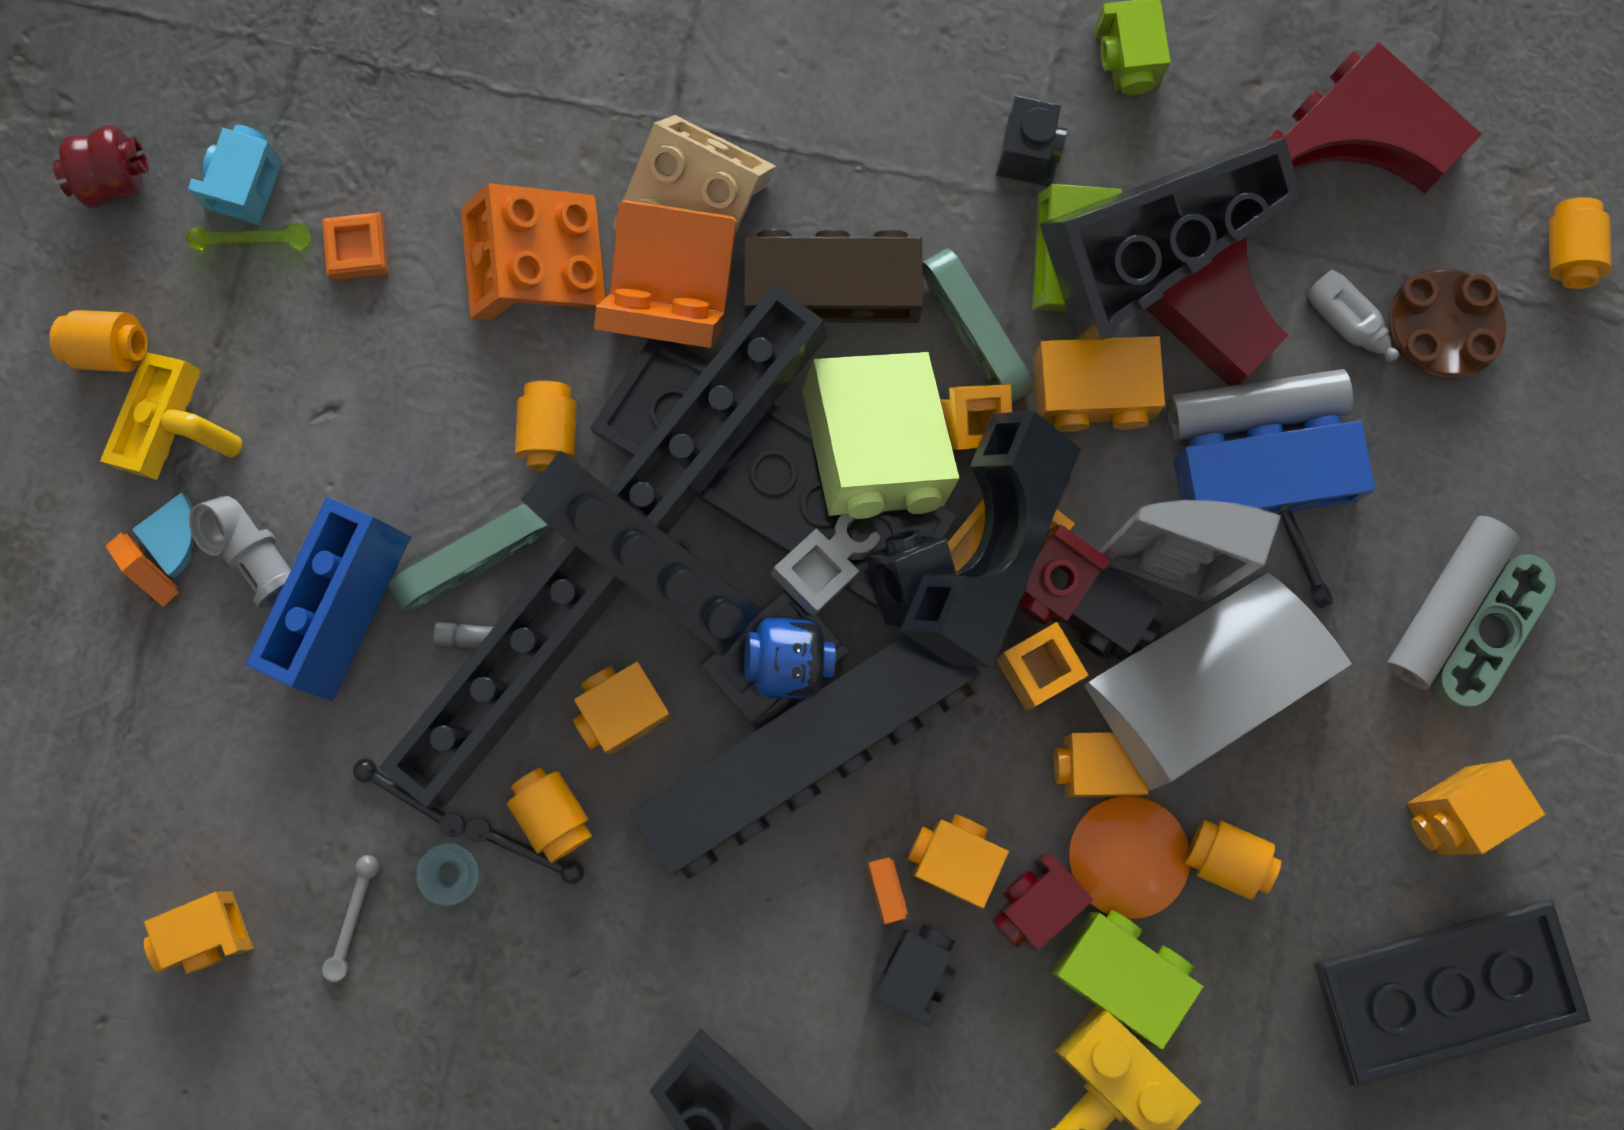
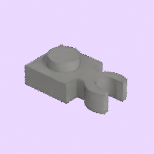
(821, 567)

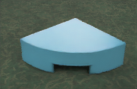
(169, 535)

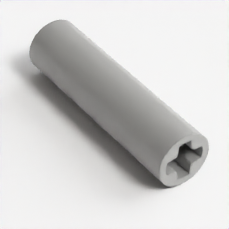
(1259, 404)
(1453, 602)

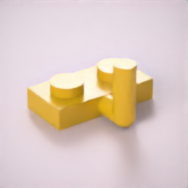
(156, 414)

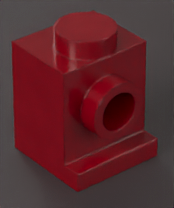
(1073, 556)
(1040, 904)

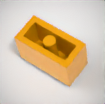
(1099, 382)
(1474, 809)

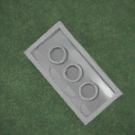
(1193, 545)
(1215, 679)

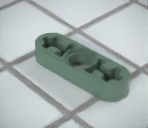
(976, 324)
(468, 558)
(1487, 676)

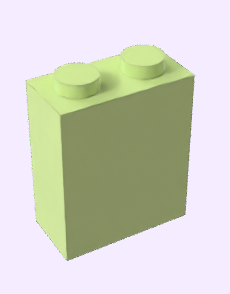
(879, 434)

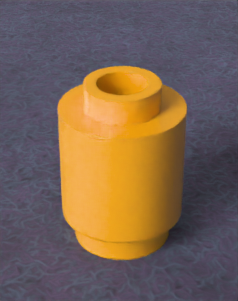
(1579, 243)
(98, 340)
(545, 423)
(549, 814)
(1233, 859)

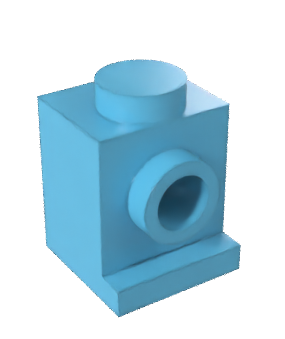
(238, 175)

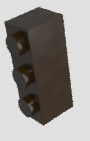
(839, 274)

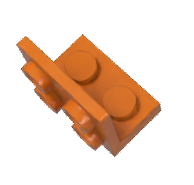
(531, 249)
(669, 274)

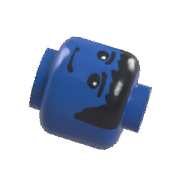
(788, 658)

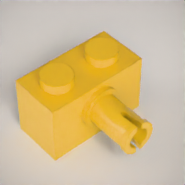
(1120, 1079)

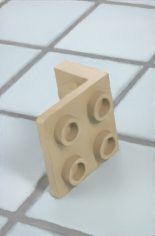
(696, 171)

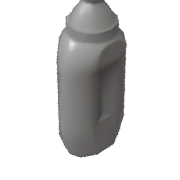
(1351, 314)

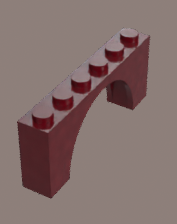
(1370, 117)

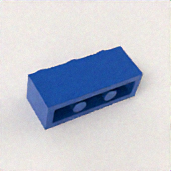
(1279, 468)
(328, 600)

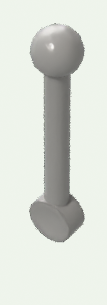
(337, 967)

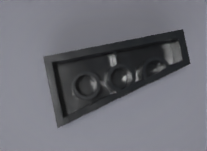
(1148, 238)

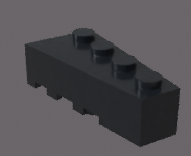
(715, 1092)

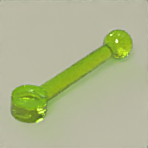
(296, 234)

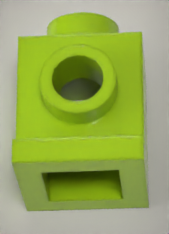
(1133, 44)

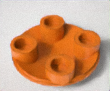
(1129, 856)

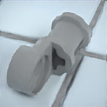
(240, 546)

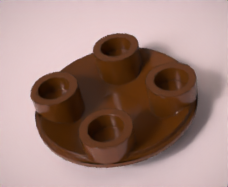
(1448, 322)

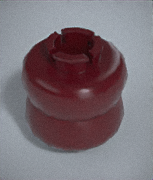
(101, 166)

